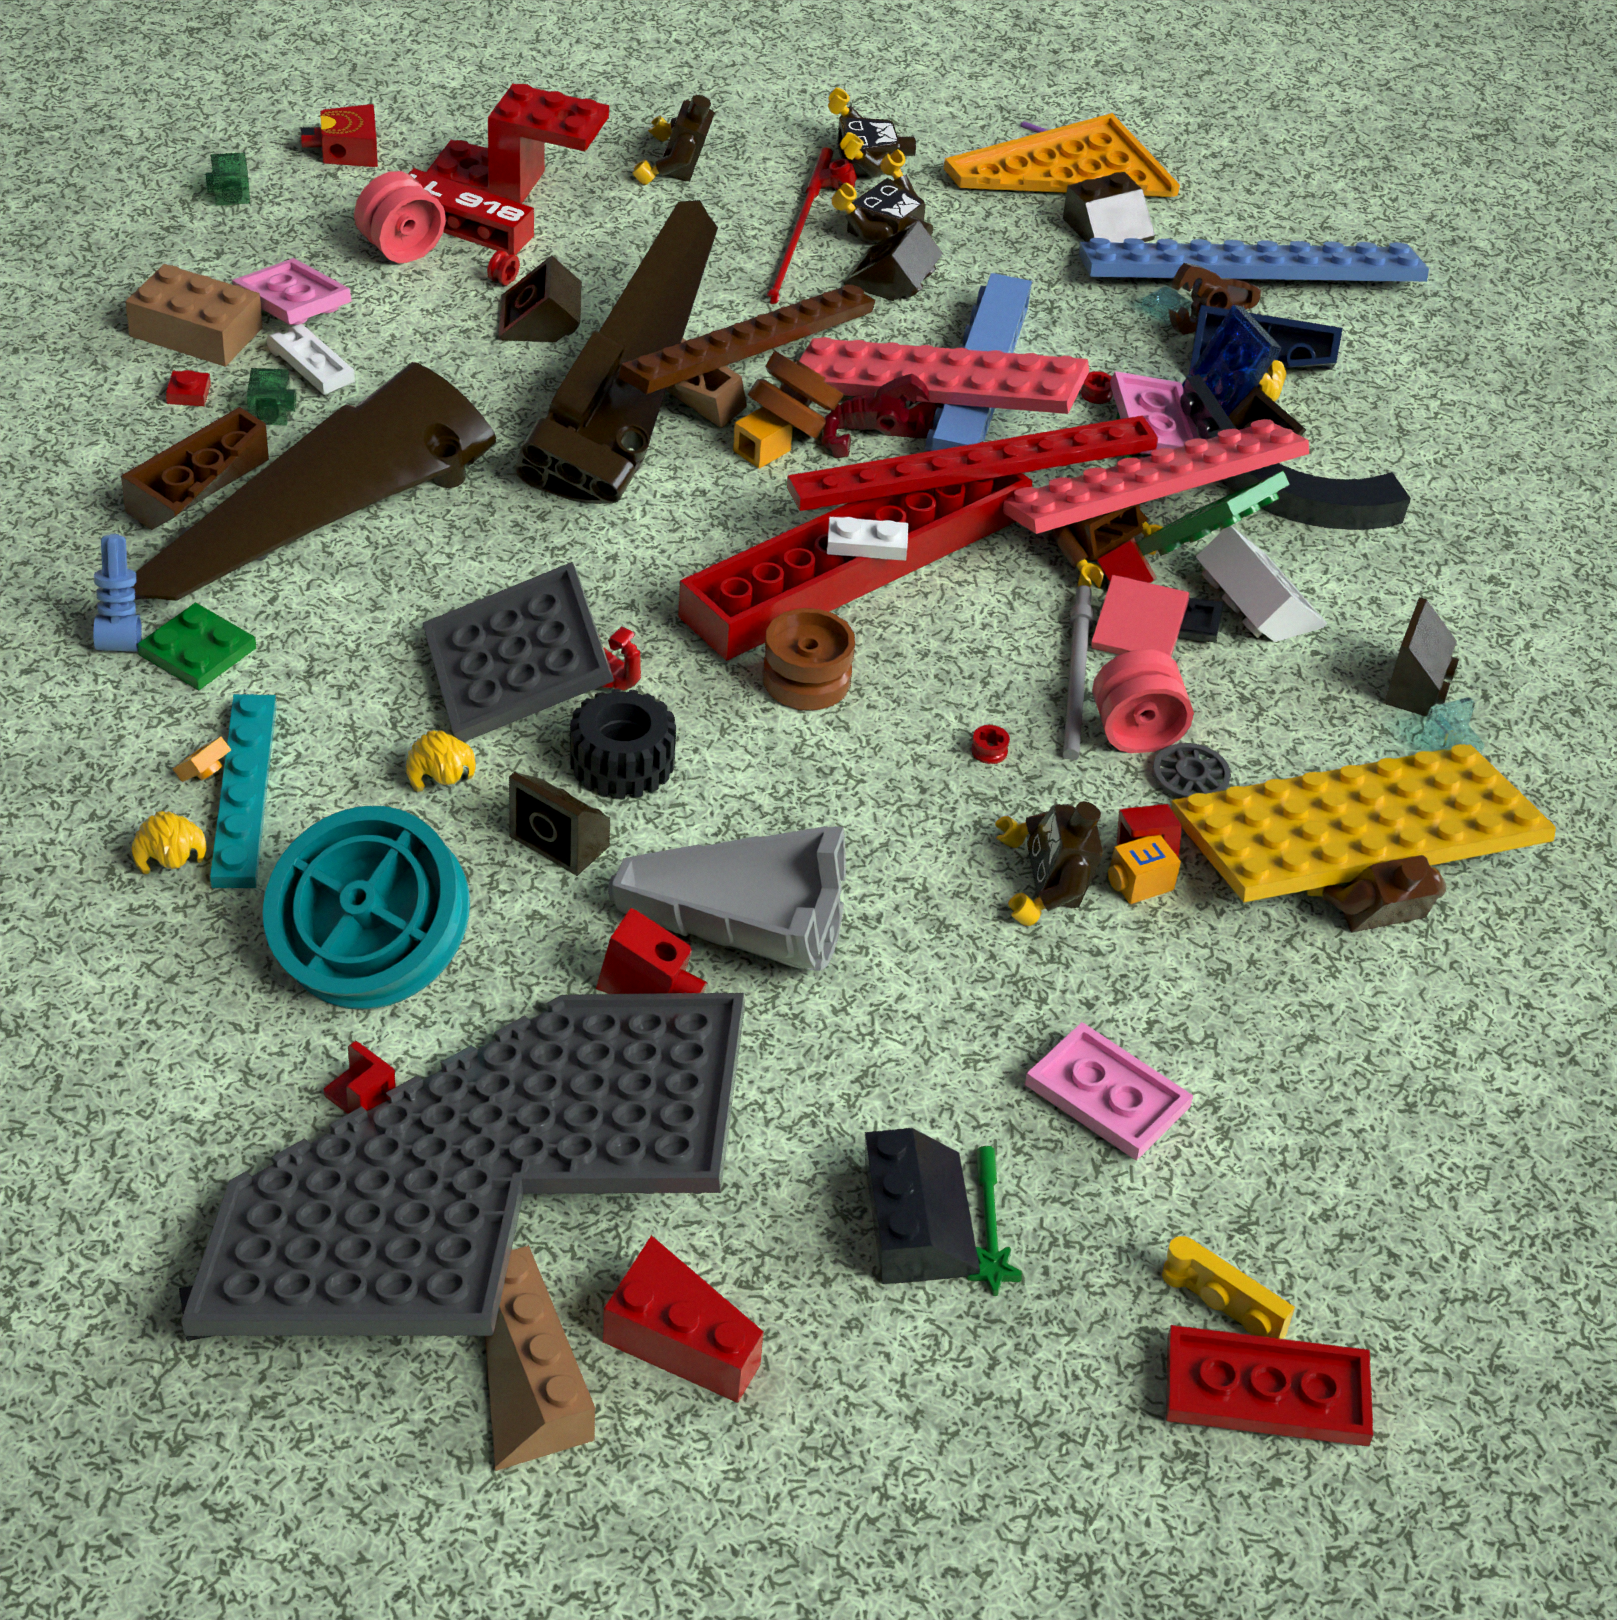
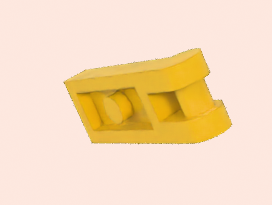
(1226, 1288)

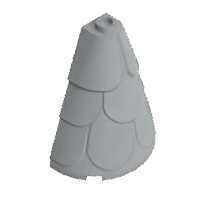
(748, 893)

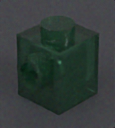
(228, 179)
(270, 395)

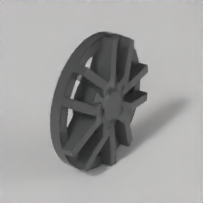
(1190, 771)

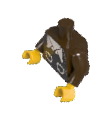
(865, 140)
(685, 143)
(885, 207)
(1062, 855)

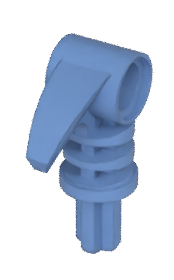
(116, 621)

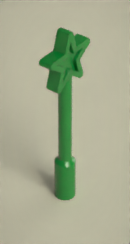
(992, 1262)

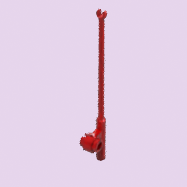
(839, 172)

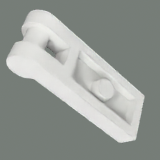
(311, 358)

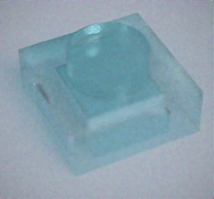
(1162, 299)

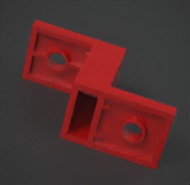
(517, 141)

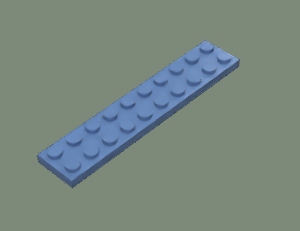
(1257, 261)

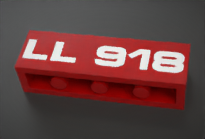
(480, 215)

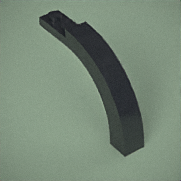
(1309, 498)

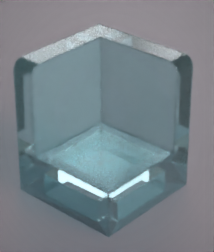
(1449, 726)

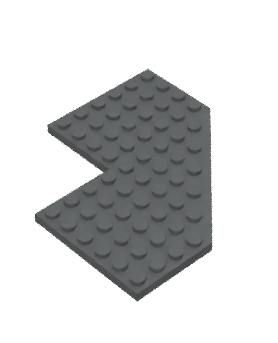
(417, 1203)

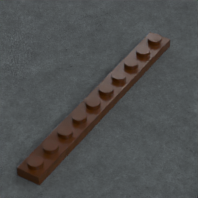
(745, 339)

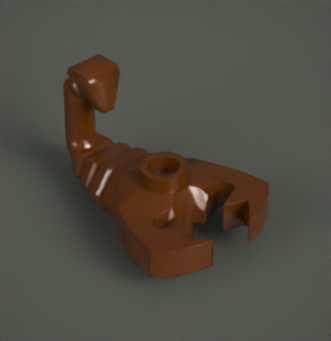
(1211, 291)

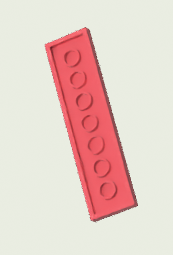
(950, 374)
(1154, 476)

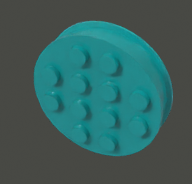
(366, 907)

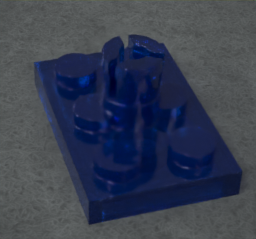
(1235, 358)

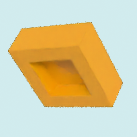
(202, 761)

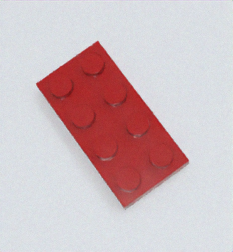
(1269, 1385)

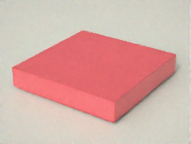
(1139, 617)

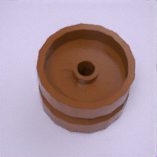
(795, 394)
(808, 659)

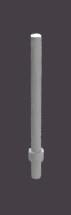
(1081, 621)

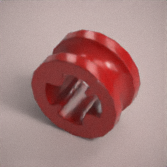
(503, 267)
(1097, 388)
(990, 734)

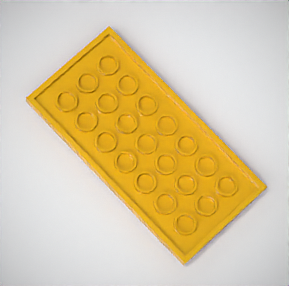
(1342, 820)

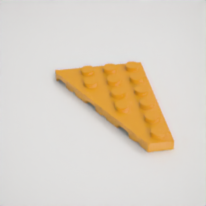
(1062, 158)

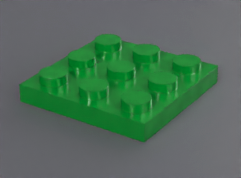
(1214, 515)

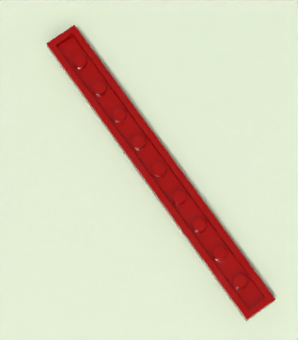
(970, 463)

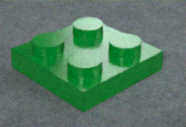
(197, 646)

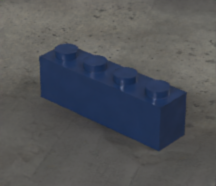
(1300, 341)

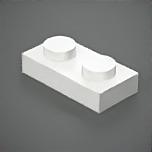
(867, 538)

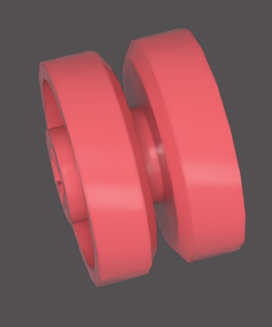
(399, 217)
(1142, 701)

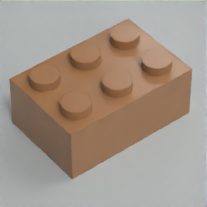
(194, 314)

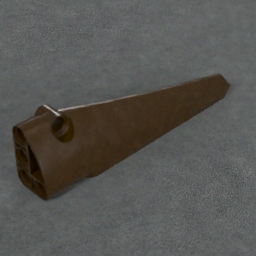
(595, 414)
(391, 441)

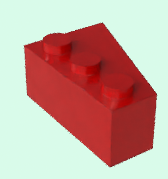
(682, 1324)

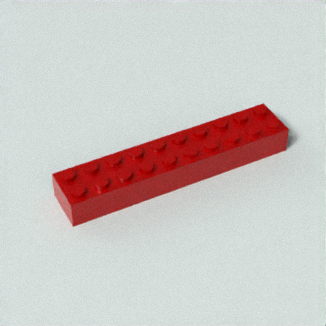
(742, 595)

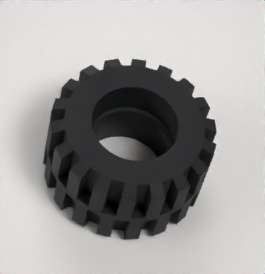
(622, 743)

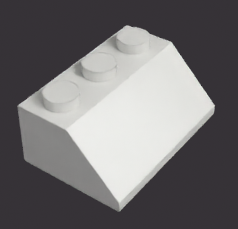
(1257, 588)

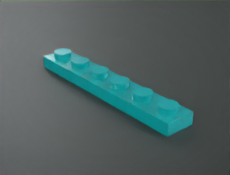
(243, 792)

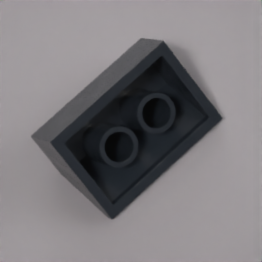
(918, 1208)

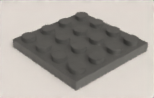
(517, 652)

